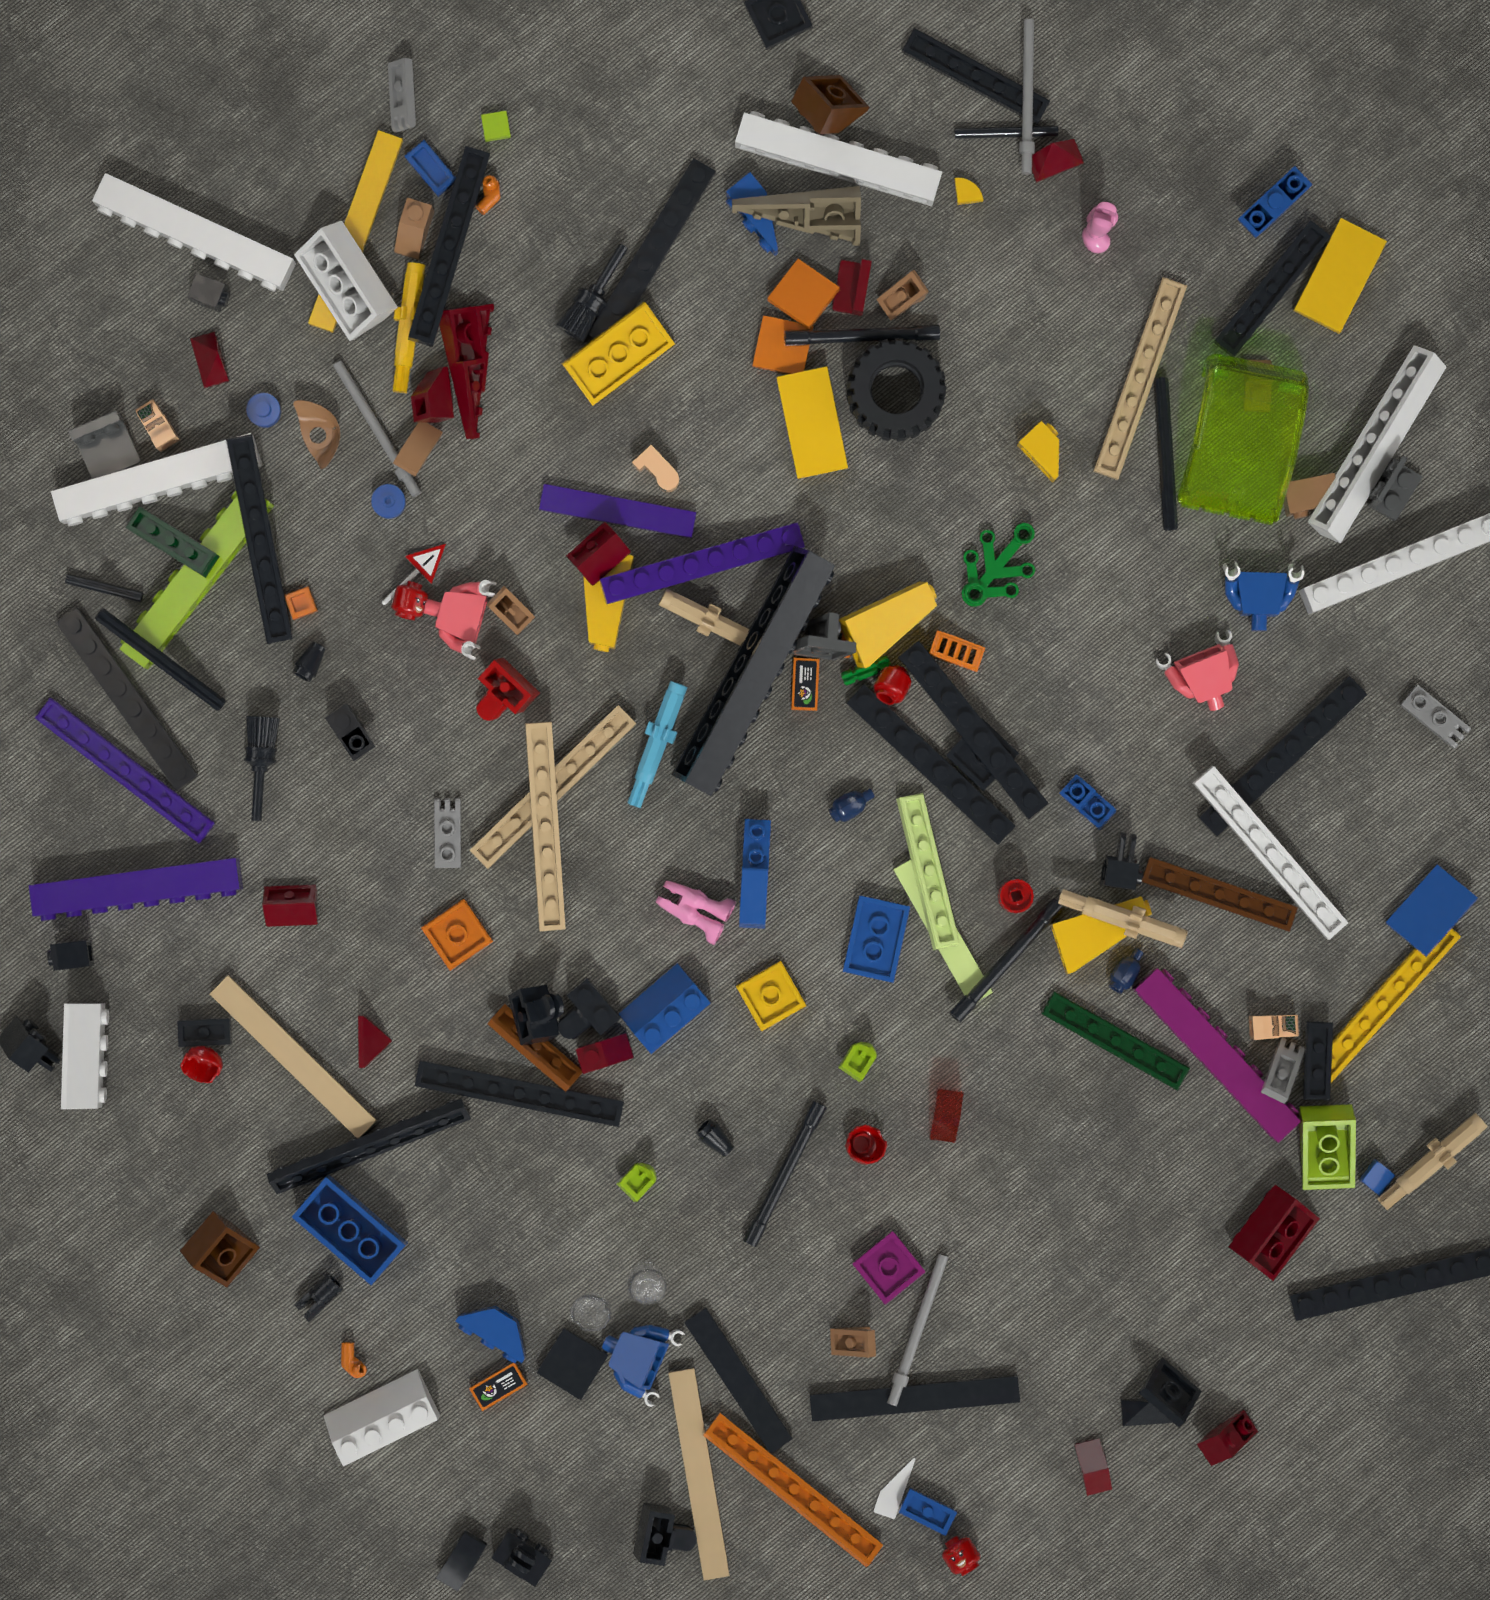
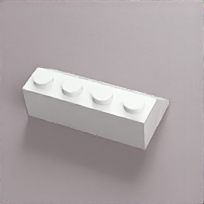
(345, 280)
(84, 1056)
(381, 1417)

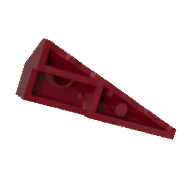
(465, 342)

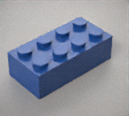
(349, 1229)

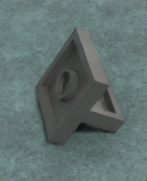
(823, 641)

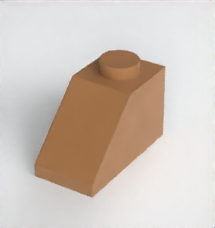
(413, 228)
(1306, 494)

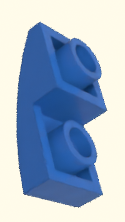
(1088, 802)

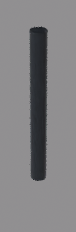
(1003, 132)

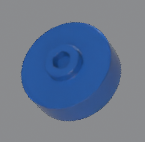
(263, 410)
(388, 501)

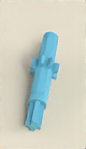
(660, 734)

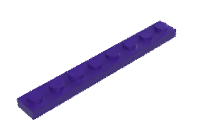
(701, 563)

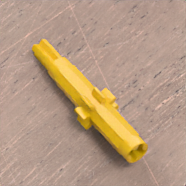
(405, 314)

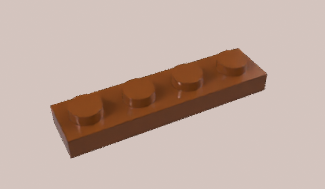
(541, 1054)

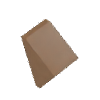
(510, 610)

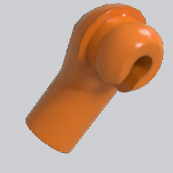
(491, 194)
(350, 1362)

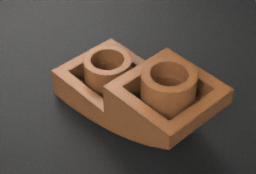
(417, 448)

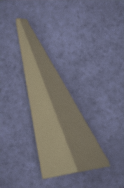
(820, 211)

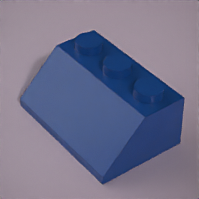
(664, 1008)

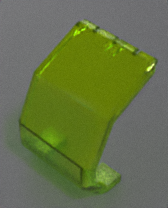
(1245, 439)

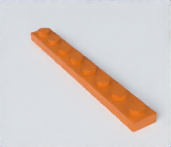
(793, 1490)

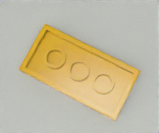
(1340, 276)
(618, 353)
(812, 422)

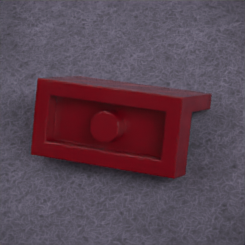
(853, 284)
(598, 553)
(290, 905)

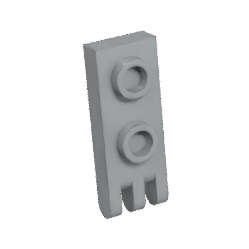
(401, 94)
(1434, 716)
(447, 834)
(1282, 1071)

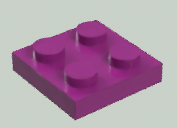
(888, 1267)

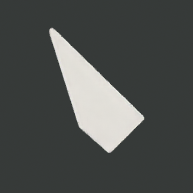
(891, 1495)

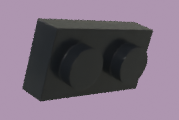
(204, 1032)

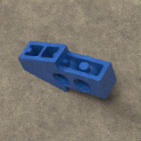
(754, 873)

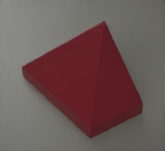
(1055, 159)
(209, 359)
(370, 1041)

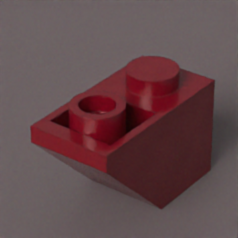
(433, 398)
(1227, 1438)

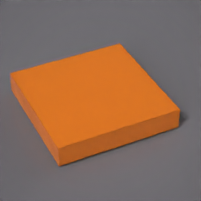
(803, 294)
(771, 350)
(457, 934)

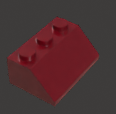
(1274, 1232)

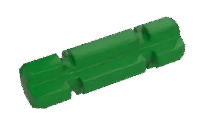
(861, 673)

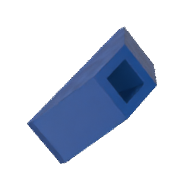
(1275, 202)
(496, 1330)

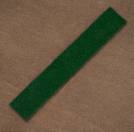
(1115, 1040)

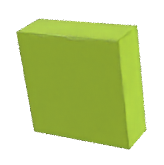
(495, 126)

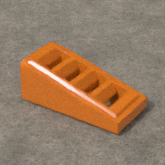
(960, 642)

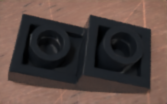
(461, 1560)

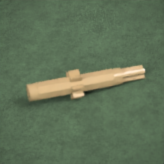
(707, 618)
(1133, 921)
(1440, 1154)

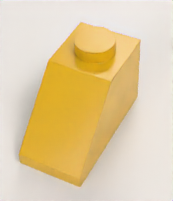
(1042, 449)

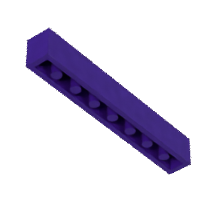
(136, 887)

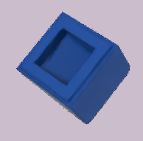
(1377, 1177)

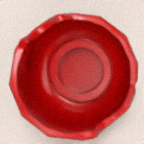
(201, 1064)
(865, 1144)

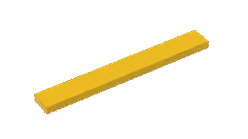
(364, 208)
(1385, 1002)

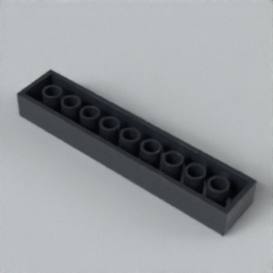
(754, 670)

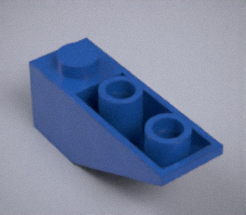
(750, 187)

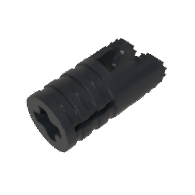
(322, 1293)

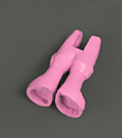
(1100, 222)
(687, 907)

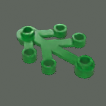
(995, 568)

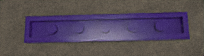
(617, 511)

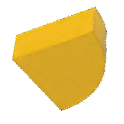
(967, 192)

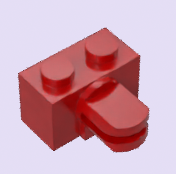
(505, 691)

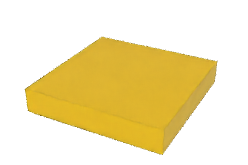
(771, 996)

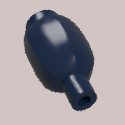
(850, 805)
(1125, 972)

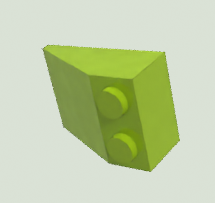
(1327, 1146)

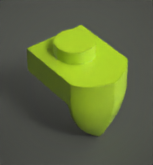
(858, 1060)
(638, 1180)

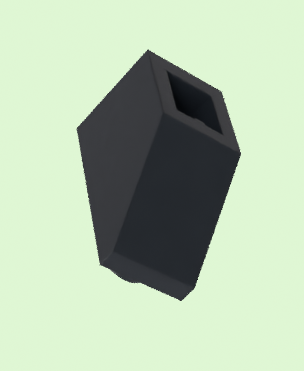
(350, 731)
(70, 955)

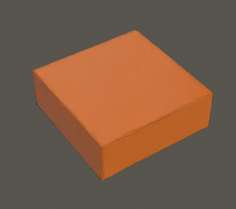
(300, 603)

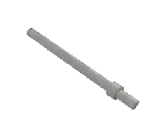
(1027, 147)
(375, 426)
(900, 1378)

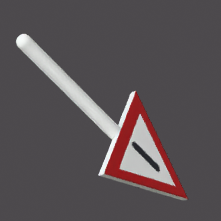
(425, 562)

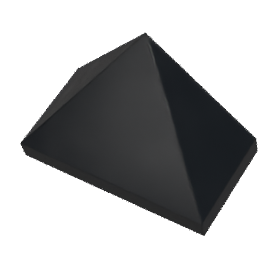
(1141, 1412)

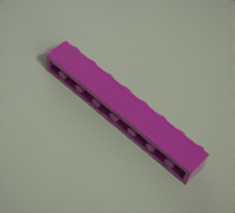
(1215, 1053)

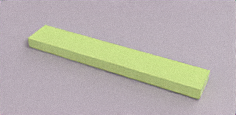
(928, 871)
(956, 957)

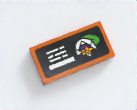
(805, 684)
(498, 1386)

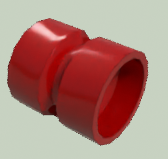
(1015, 896)

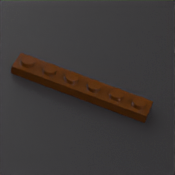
(1219, 894)

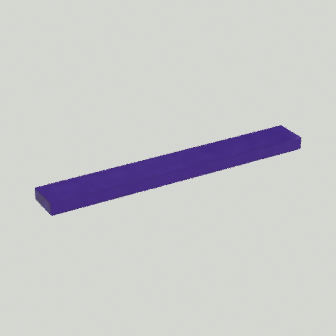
(125, 770)

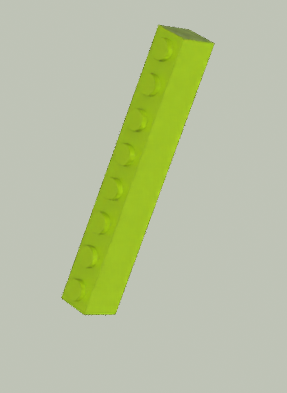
(188, 587)

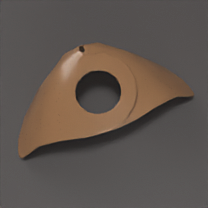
(313, 416)

